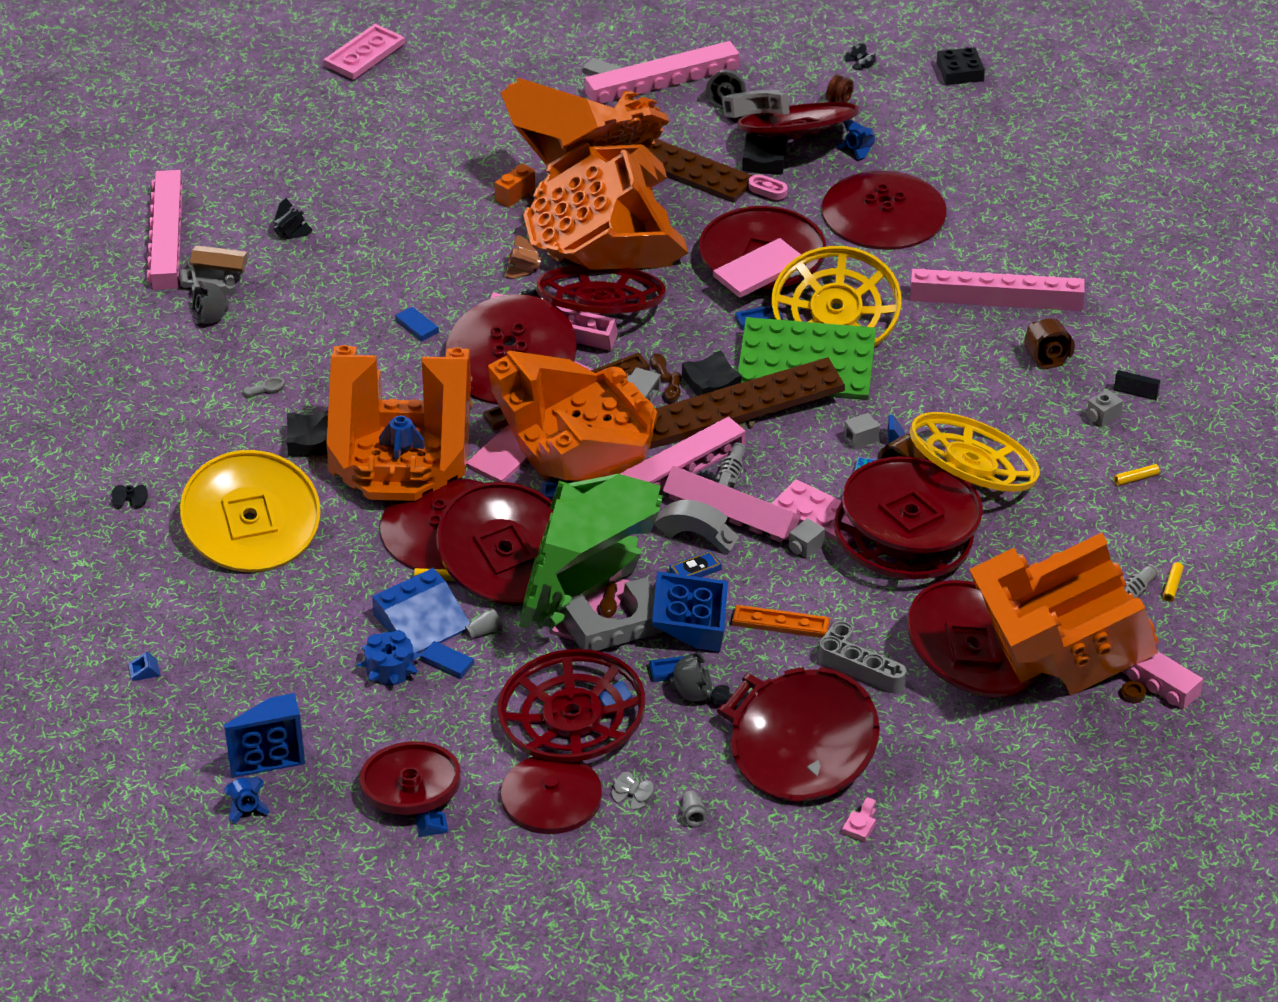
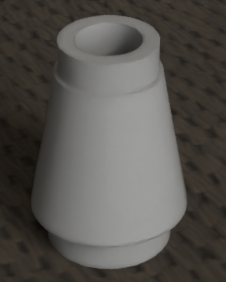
(484, 624)
(693, 809)

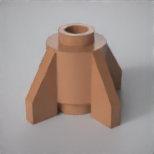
(523, 259)

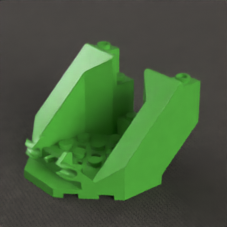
(588, 542)

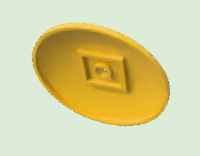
(257, 484)

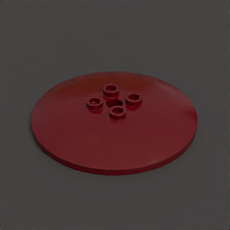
(802, 119)
(884, 210)
(753, 227)
(526, 319)
(911, 505)
(481, 522)
(411, 526)
(942, 625)

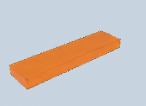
(780, 621)

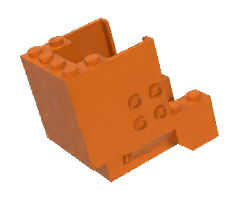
(1066, 614)

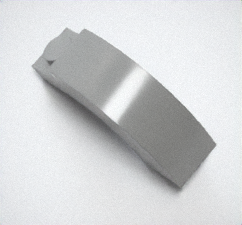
(756, 102)
(699, 518)

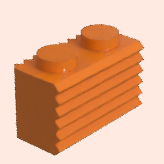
(515, 185)

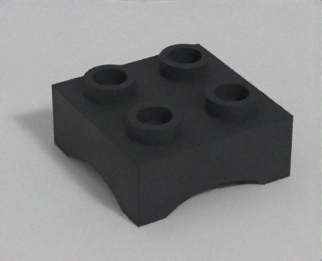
(960, 65)
(764, 154)
(710, 374)
(307, 434)

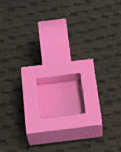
(861, 824)

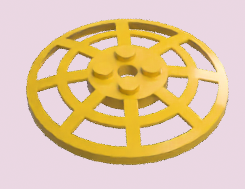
(838, 292)
(971, 458)

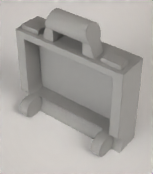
(219, 277)

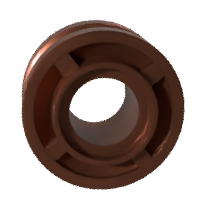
(839, 89)

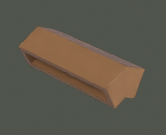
(219, 258)

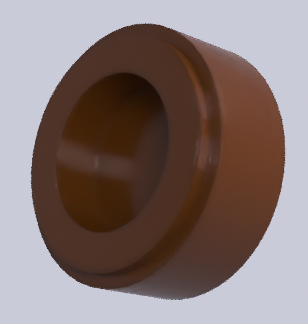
(1133, 692)

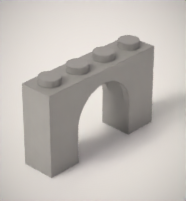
(598, 632)

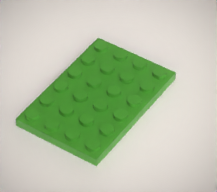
(784, 344)

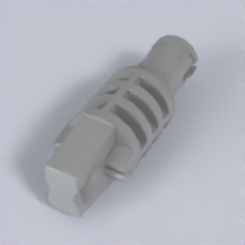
(732, 466)
(1138, 583)

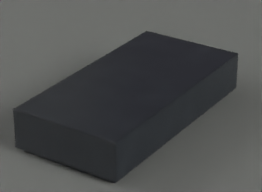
(1137, 385)

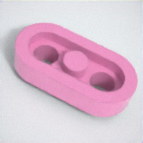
(768, 187)

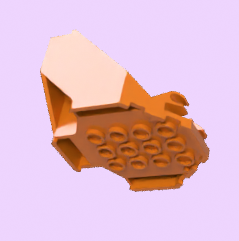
(560, 121)
(621, 219)
(543, 394)
(360, 415)

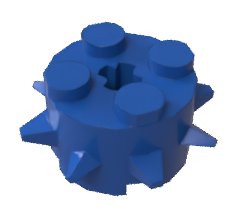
(389, 657)

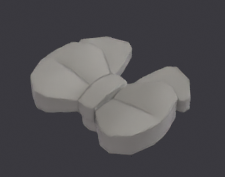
(626, 785)

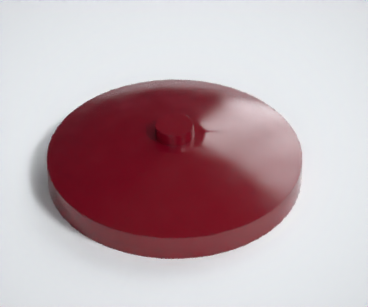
(410, 777)
(551, 795)

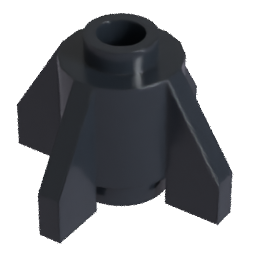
(289, 222)

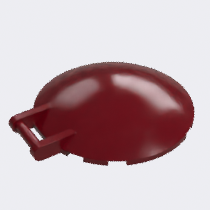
(798, 722)

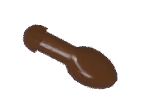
(659, 363)
(673, 391)
(608, 605)

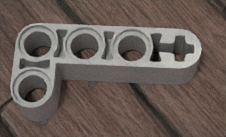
(864, 665)

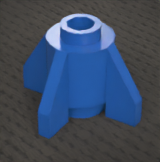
(860, 137)
(401, 434)
(245, 797)

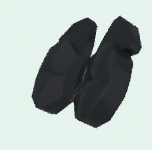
(859, 52)
(137, 495)
(721, 694)

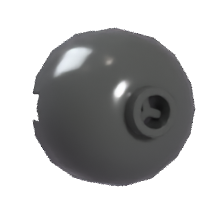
(716, 86)
(209, 303)
(690, 676)

